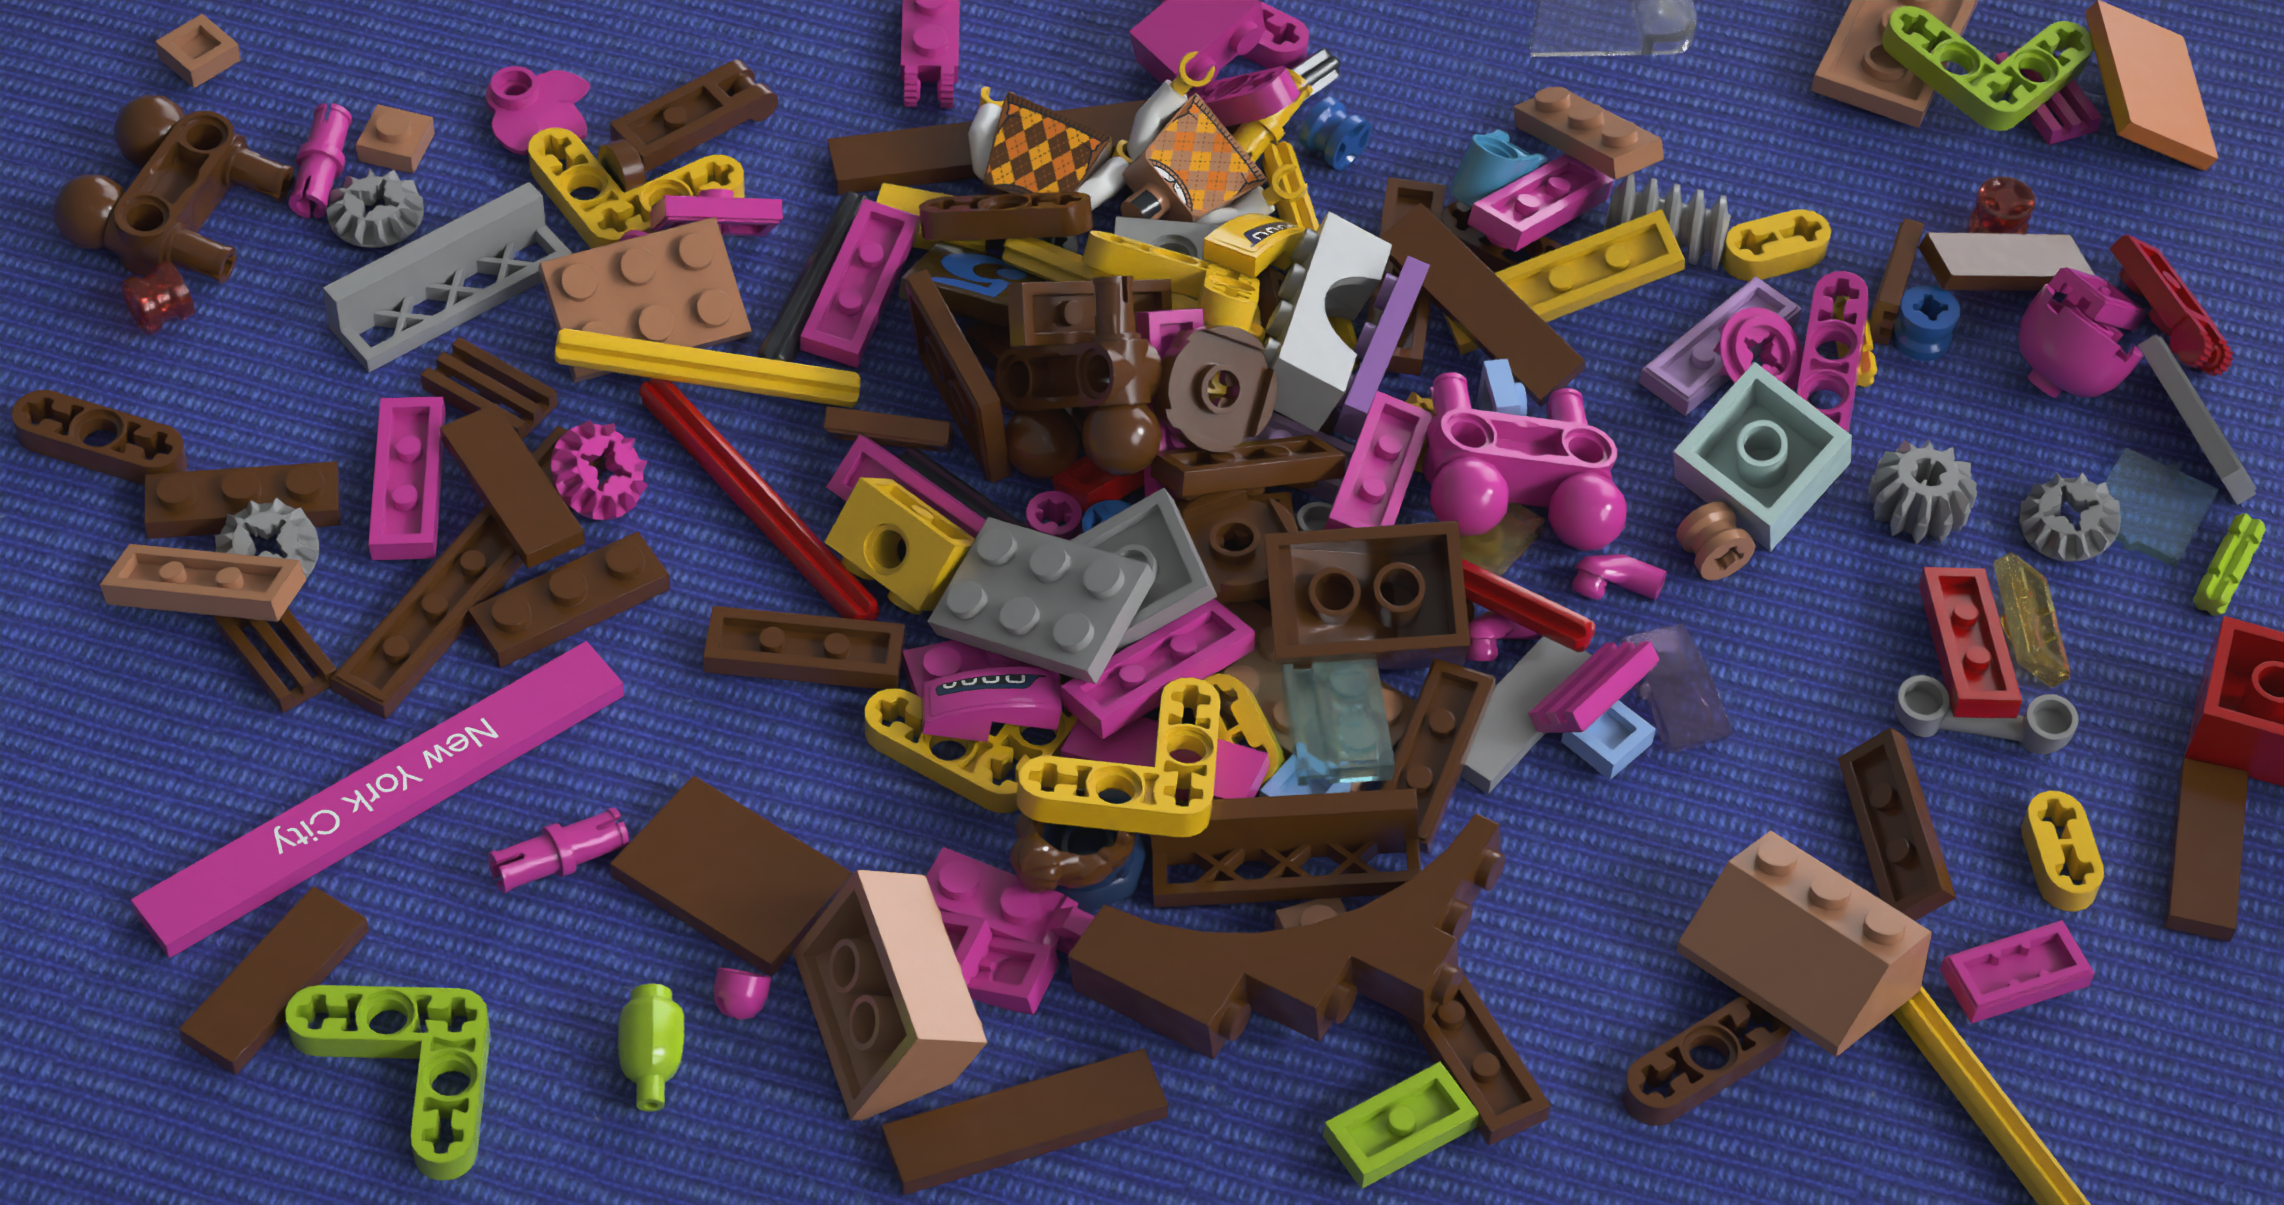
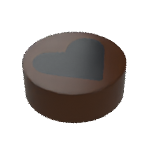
(622, 164)

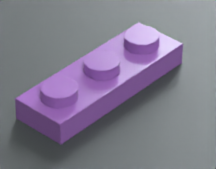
(1378, 344)

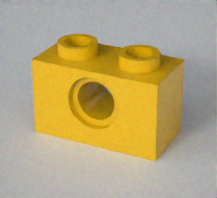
(869, 537)

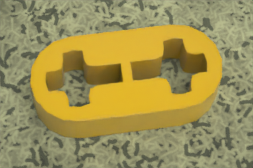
(1774, 242)
(1250, 721)
(2074, 847)

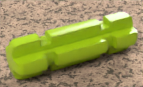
(2229, 564)

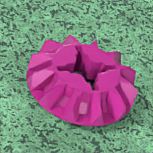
(1751, 326)
(578, 480)

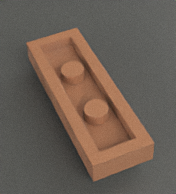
(1588, 132)
(203, 582)

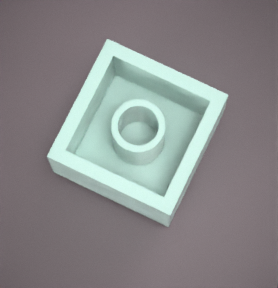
(1763, 455)

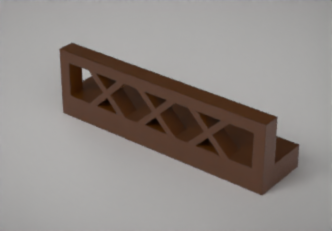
(1285, 836)

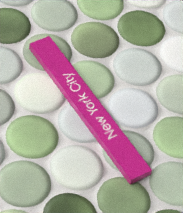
(376, 799)

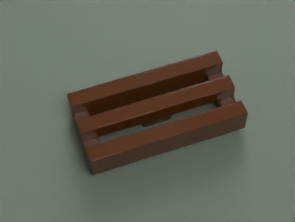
(1895, 280)
(495, 381)
(889, 429)
(306, 687)

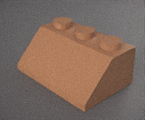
(1806, 943)
(888, 993)

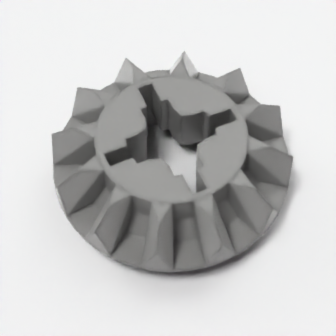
(384, 224)
(2054, 535)
(297, 536)

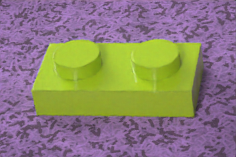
(1400, 1125)

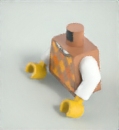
(1191, 164)

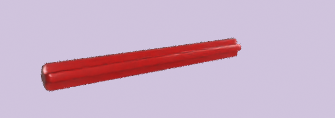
(759, 501)

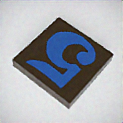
(970, 281)

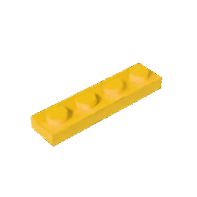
(1591, 270)

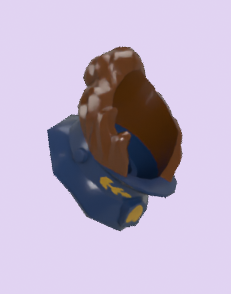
(1080, 861)

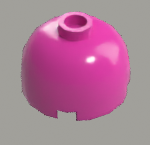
(2072, 349)

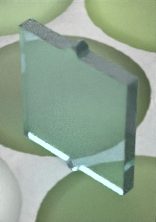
(2157, 506)

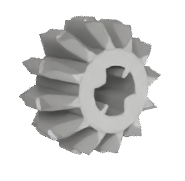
(1922, 491)

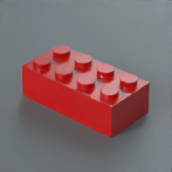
(2241, 702)

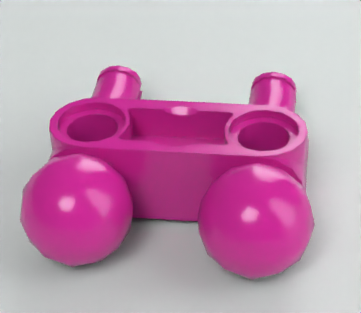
(1495, 459)

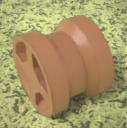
(1715, 540)

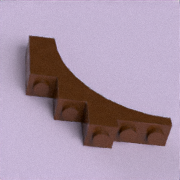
(1305, 976)

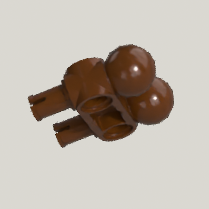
(183, 178)
(1110, 373)

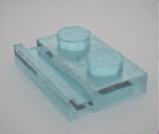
(1338, 722)

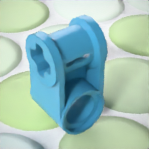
(1491, 165)

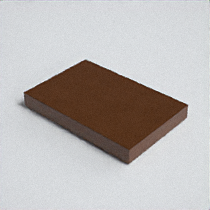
(958, 376)
(730, 875)

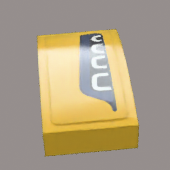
(1252, 243)

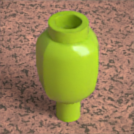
(650, 1042)

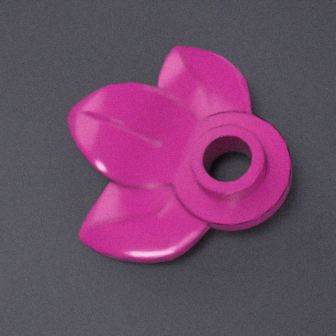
(533, 103)

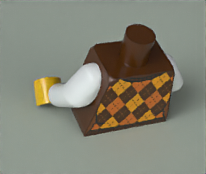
(1038, 150)

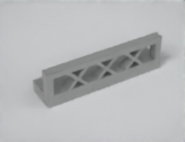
(436, 270)

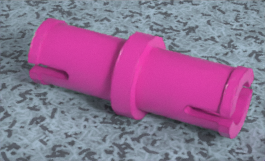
(320, 160)
(558, 850)

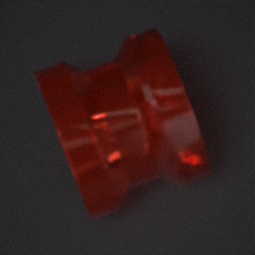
(2002, 207)
(157, 297)

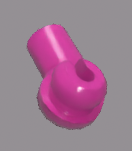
(1619, 570)
(1490, 627)

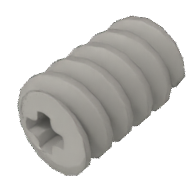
(1690, 222)

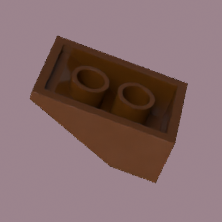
(1368, 595)

